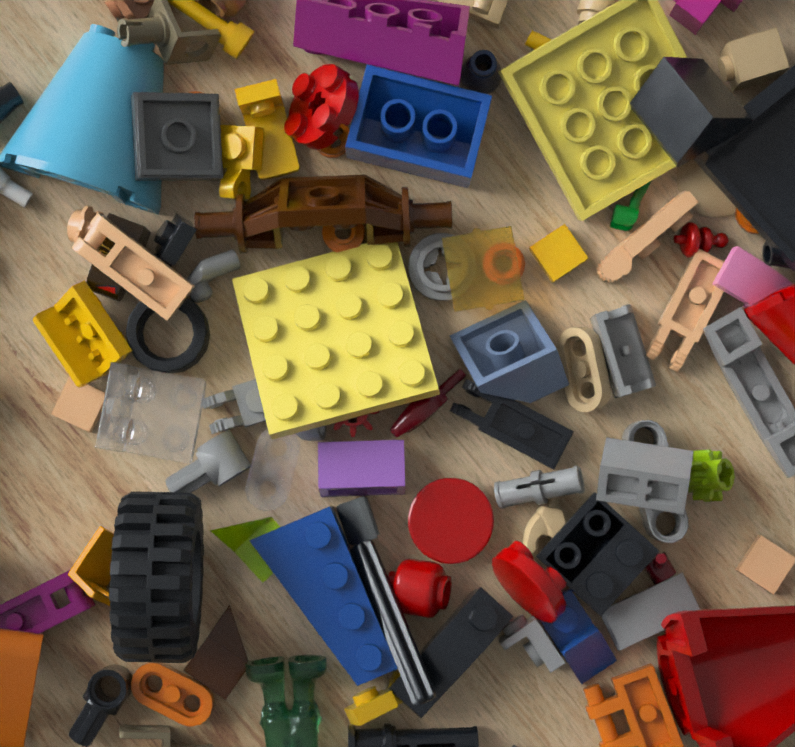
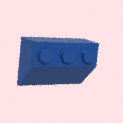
(417, 126)

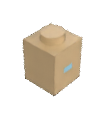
(753, 59)

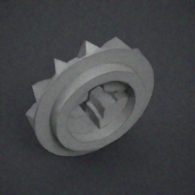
(423, 257)

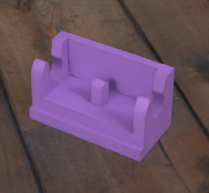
(361, 468)

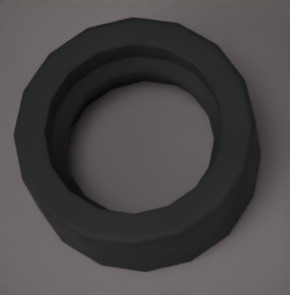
(184, 361)

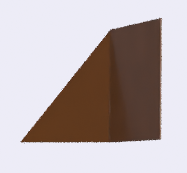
(220, 658)

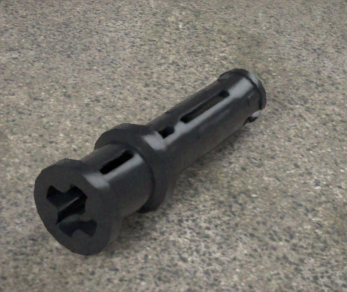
(432, 737)

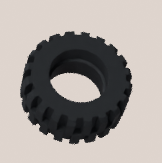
(157, 577)

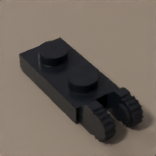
(517, 426)

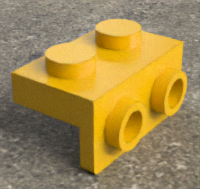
(82, 335)

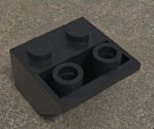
(597, 554)

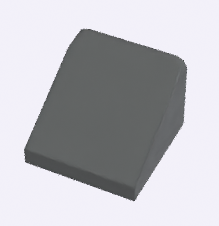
(358, 520)

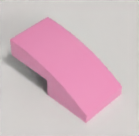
(748, 277)

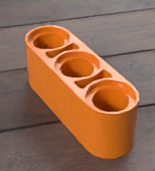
(18, 674)

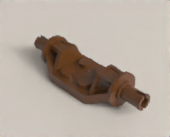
(323, 202)

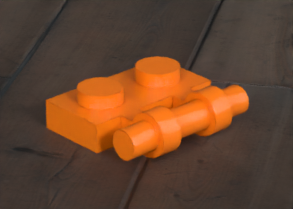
(644, 709)

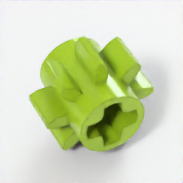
(710, 476)

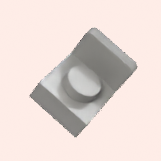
(539, 646)

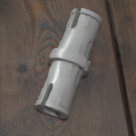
(539, 487)

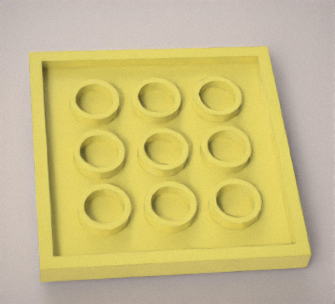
(579, 100)
(334, 338)

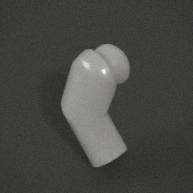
(208, 270)

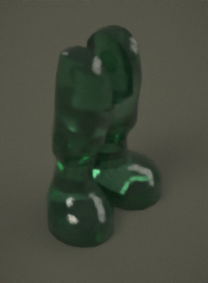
(301, 723)

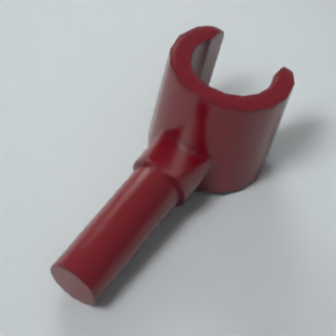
(660, 568)

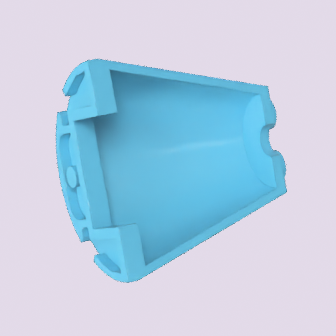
(84, 120)

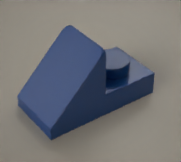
(579, 640)

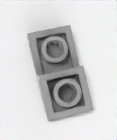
(643, 612)

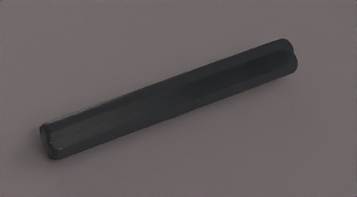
(393, 623)

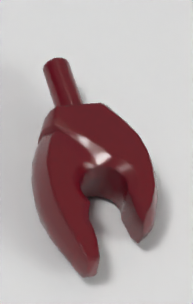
(424, 409)

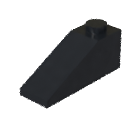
(457, 645)

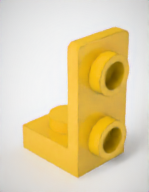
(264, 108)

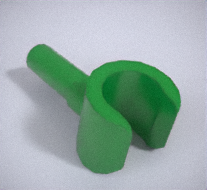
(625, 216)

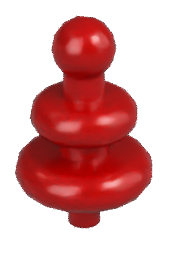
(693, 239)

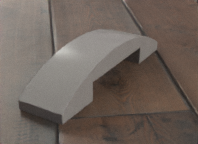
(755, 385)

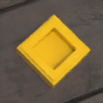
(558, 253)

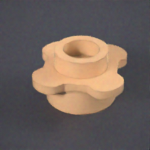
(79, 223)

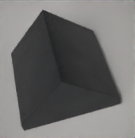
(687, 108)

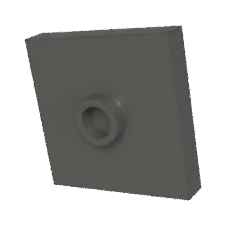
(176, 136)

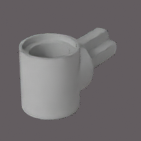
(217, 462)

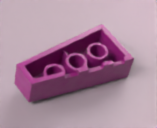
(396, 35)

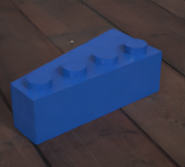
(322, 579)

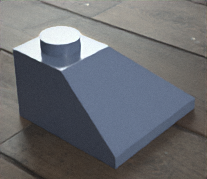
(511, 355)

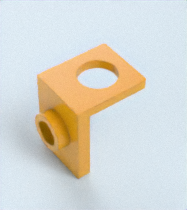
(93, 566)

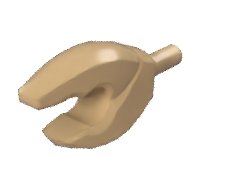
(544, 522)

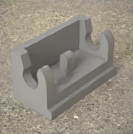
(623, 351)
(644, 475)

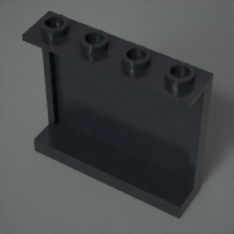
(759, 166)

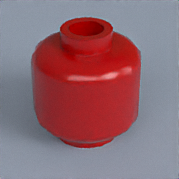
(421, 587)

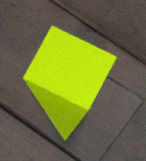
(238, 538)

